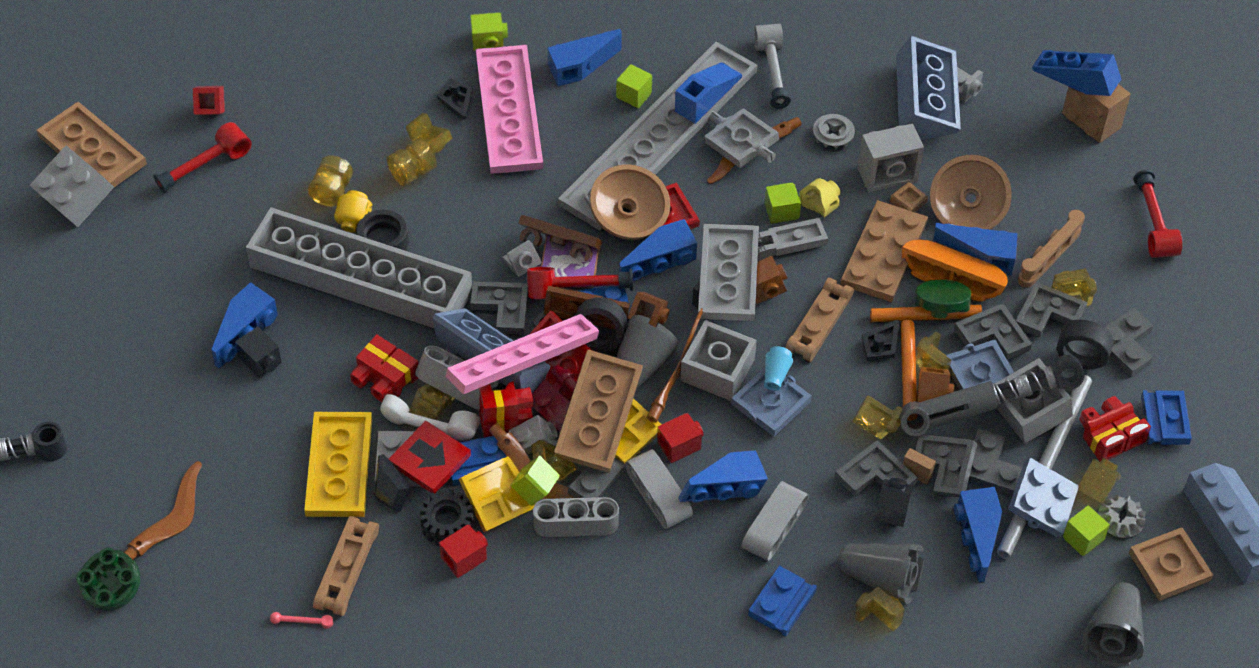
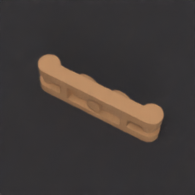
(1046, 256)
(820, 320)
(345, 565)

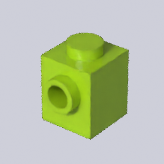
(488, 31)

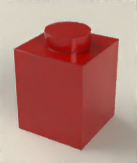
(208, 100)
(679, 437)
(463, 550)

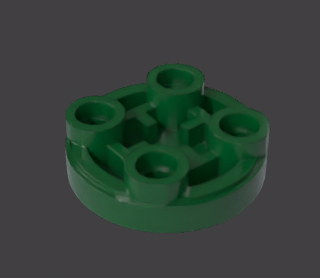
(943, 297)
(109, 579)

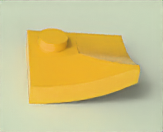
(636, 433)
(492, 495)

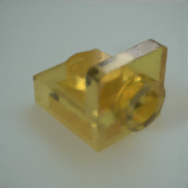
(430, 401)

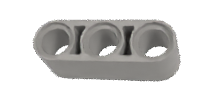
(433, 370)
(658, 489)
(587, 508)
(775, 521)

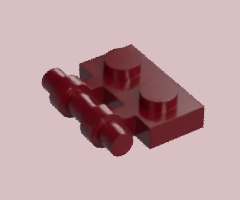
(549, 398)

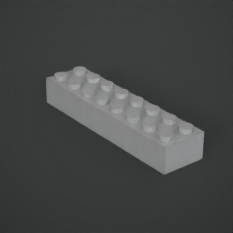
(357, 268)

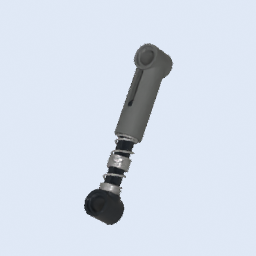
(988, 396)
(36, 443)

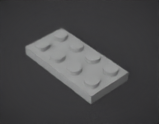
(729, 272)

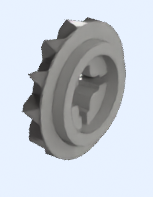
(835, 123)
(1134, 519)

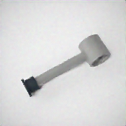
(769, 39)

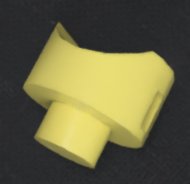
(822, 196)

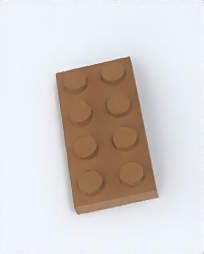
(93, 143)
(877, 260)
(598, 411)

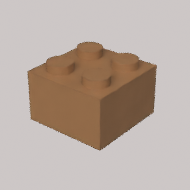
(1095, 113)

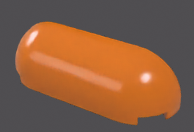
(935, 261)

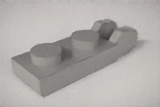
(791, 238)

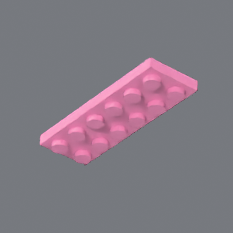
(509, 109)

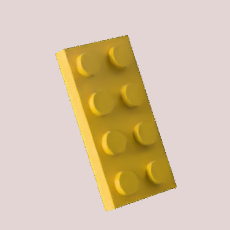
(338, 464)

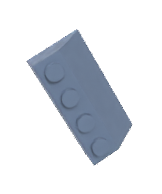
(928, 88)
(471, 336)
(1229, 516)

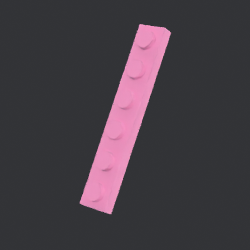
(521, 354)

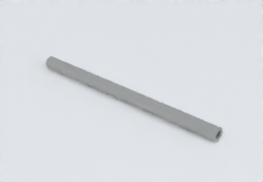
(1047, 459)

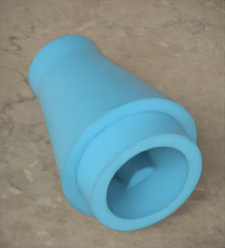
(777, 365)

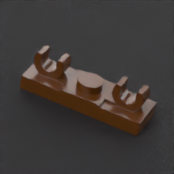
(559, 235)
(566, 302)

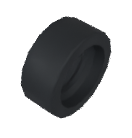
(387, 219)
(611, 310)
(1088, 332)

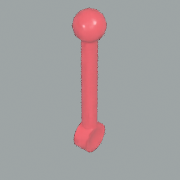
(326, 621)

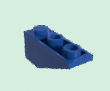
(580, 57)
(1081, 71)
(704, 90)
(985, 244)
(663, 249)
(245, 312)
(730, 477)
(980, 519)

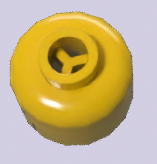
(351, 209)

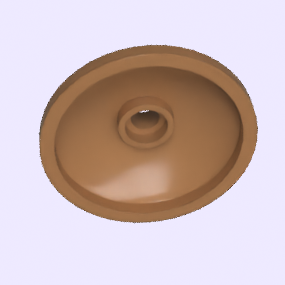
(971, 176)
(631, 189)

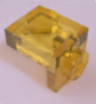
(434, 136)
(1076, 283)
(929, 355)
(877, 417)
(559, 464)
(1099, 480)
(883, 606)

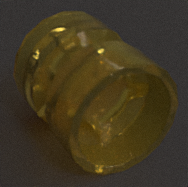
(414, 160)
(330, 180)

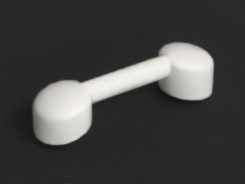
(460, 427)

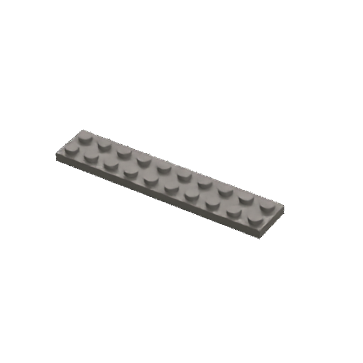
(656, 134)

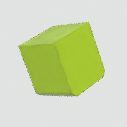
(634, 86)
(782, 203)
(535, 480)
(1085, 530)

